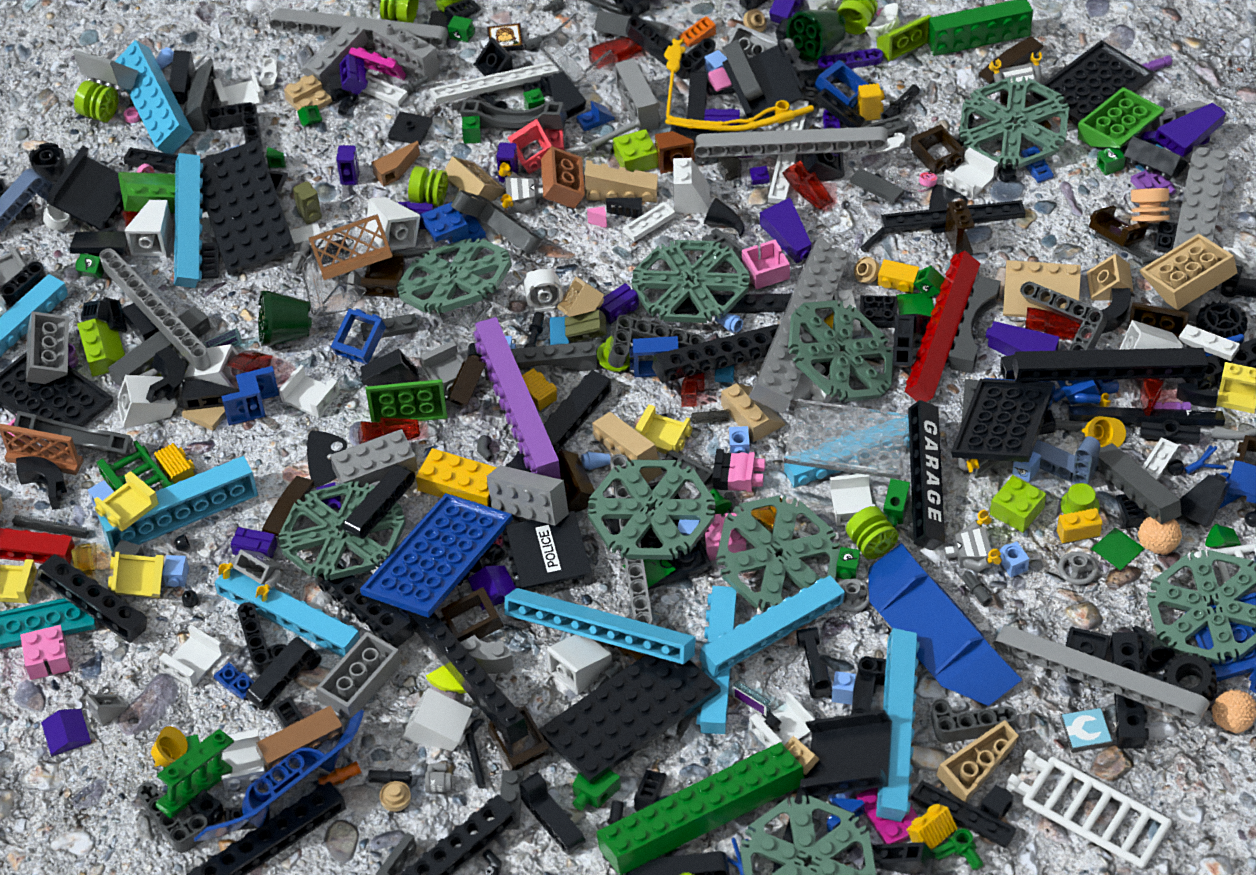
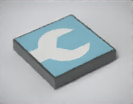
(1086, 730)

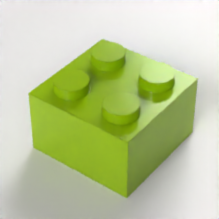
(635, 151)
(1018, 503)

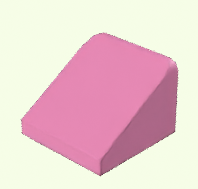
(719, 79)
(597, 216)

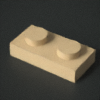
(802, 754)

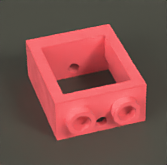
(534, 131)

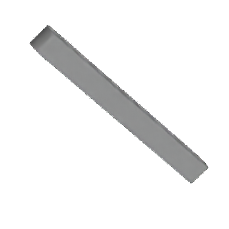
(329, 24)
(791, 142)
(155, 309)
(634, 567)
(1102, 674)

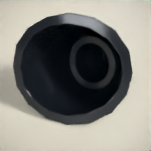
(723, 215)
(1155, 652)

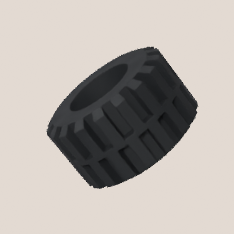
(1195, 666)

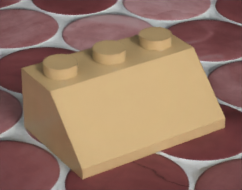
(472, 178)
(580, 298)
(748, 412)

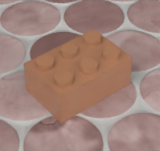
(562, 177)

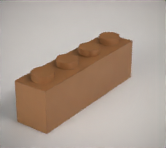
(305, 733)

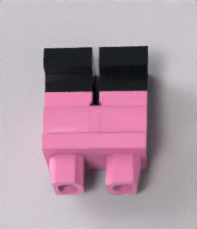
(737, 471)

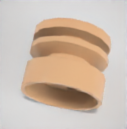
(1150, 204)

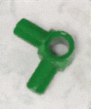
(963, 850)

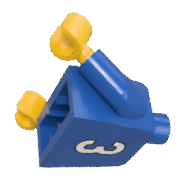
(1081, 393)

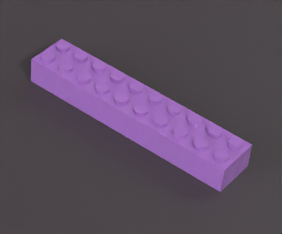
(515, 399)

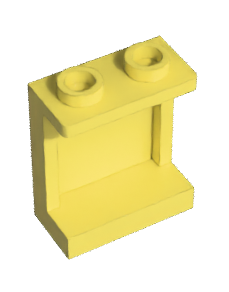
(1238, 388)
(664, 431)
(127, 503)
(136, 575)
(17, 582)

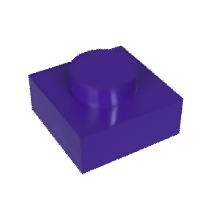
(759, 175)

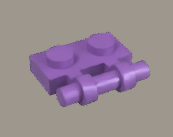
(1147, 181)

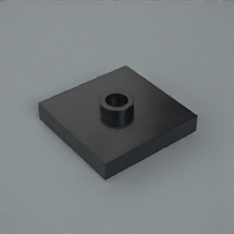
(410, 128)

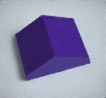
(495, 582)
(65, 731)

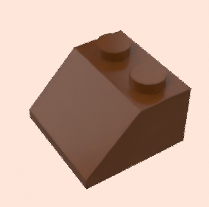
(670, 146)

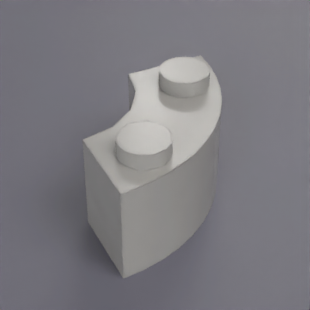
(490, 656)

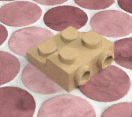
(307, 93)

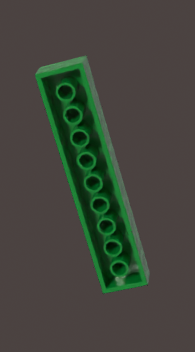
(699, 808)

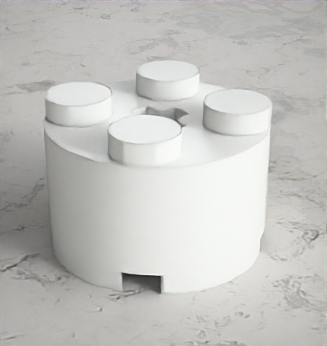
(543, 289)

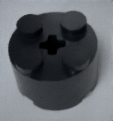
(48, 161)

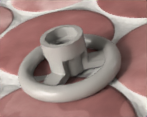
(1079, 564)
(852, 592)

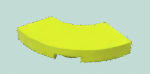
(443, 680)

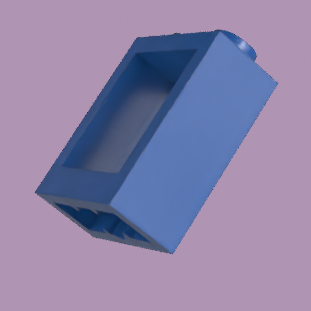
(845, 75)
(649, 346)
(364, 355)

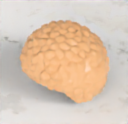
(1159, 537)
(1234, 711)

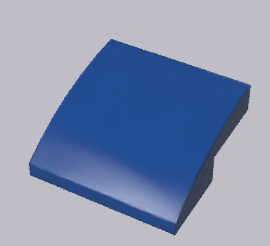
(1243, 480)

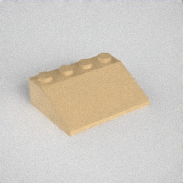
(1189, 271)
(1054, 276)

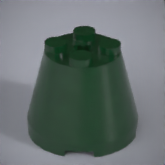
(815, 32)
(282, 318)

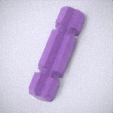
(1158, 63)
(1173, 405)

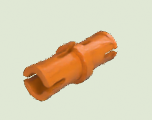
(341, 774)

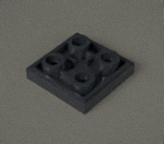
(879, 310)

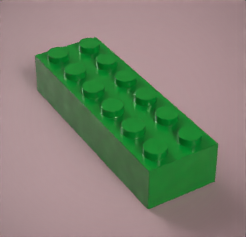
(979, 26)

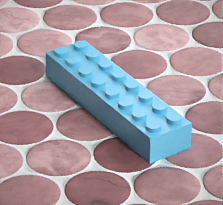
(155, 99)
(188, 502)

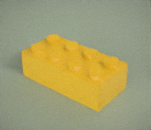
(455, 476)

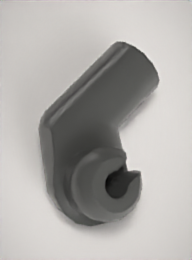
(482, 447)

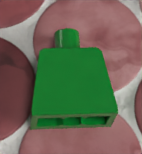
(897, 501)
(597, 792)

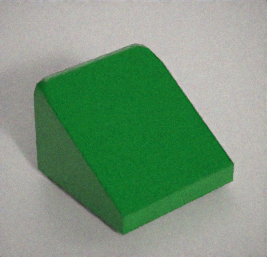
(309, 115)
(275, 158)

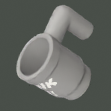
(436, 779)

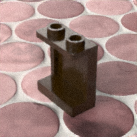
(957, 221)
(1115, 229)
(383, 277)

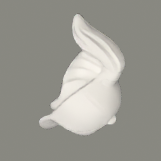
(885, 22)
(55, 218)

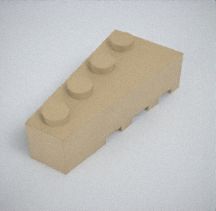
(609, 182)
(623, 439)
(974, 764)

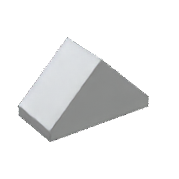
(105, 706)

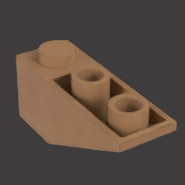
(394, 165)

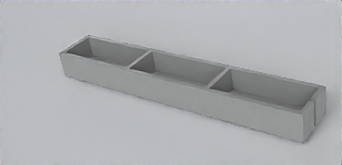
(1200, 204)
(816, 283)

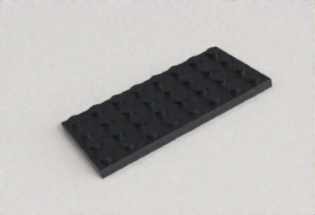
(244, 208)
(627, 714)

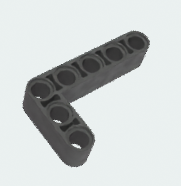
(497, 219)
(1069, 311)
(634, 328)

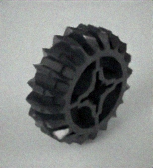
(1222, 319)

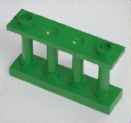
(108, 472)
(193, 783)

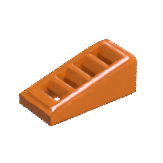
(703, 28)

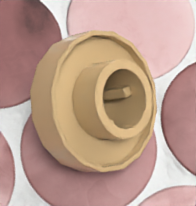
(755, 20)
(866, 270)
(395, 796)

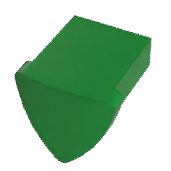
(721, 503)
(1222, 536)

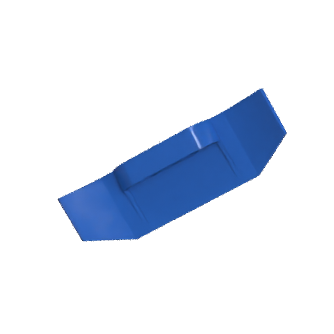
(947, 638)
(306, 759)

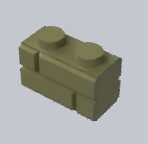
(307, 202)
(585, 326)

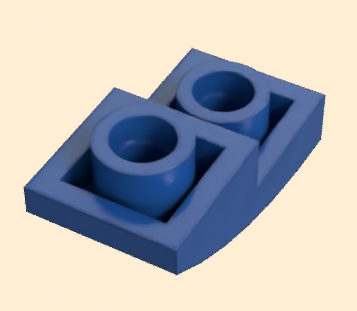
(233, 680)

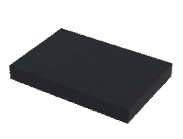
(98, 241)

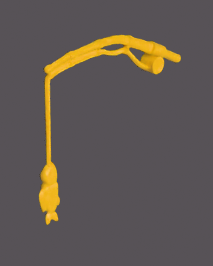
(782, 112)

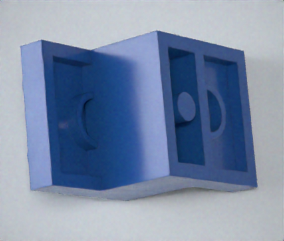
(450, 224)
(253, 388)

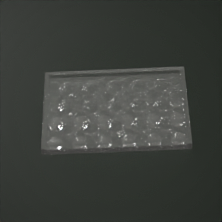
(848, 439)

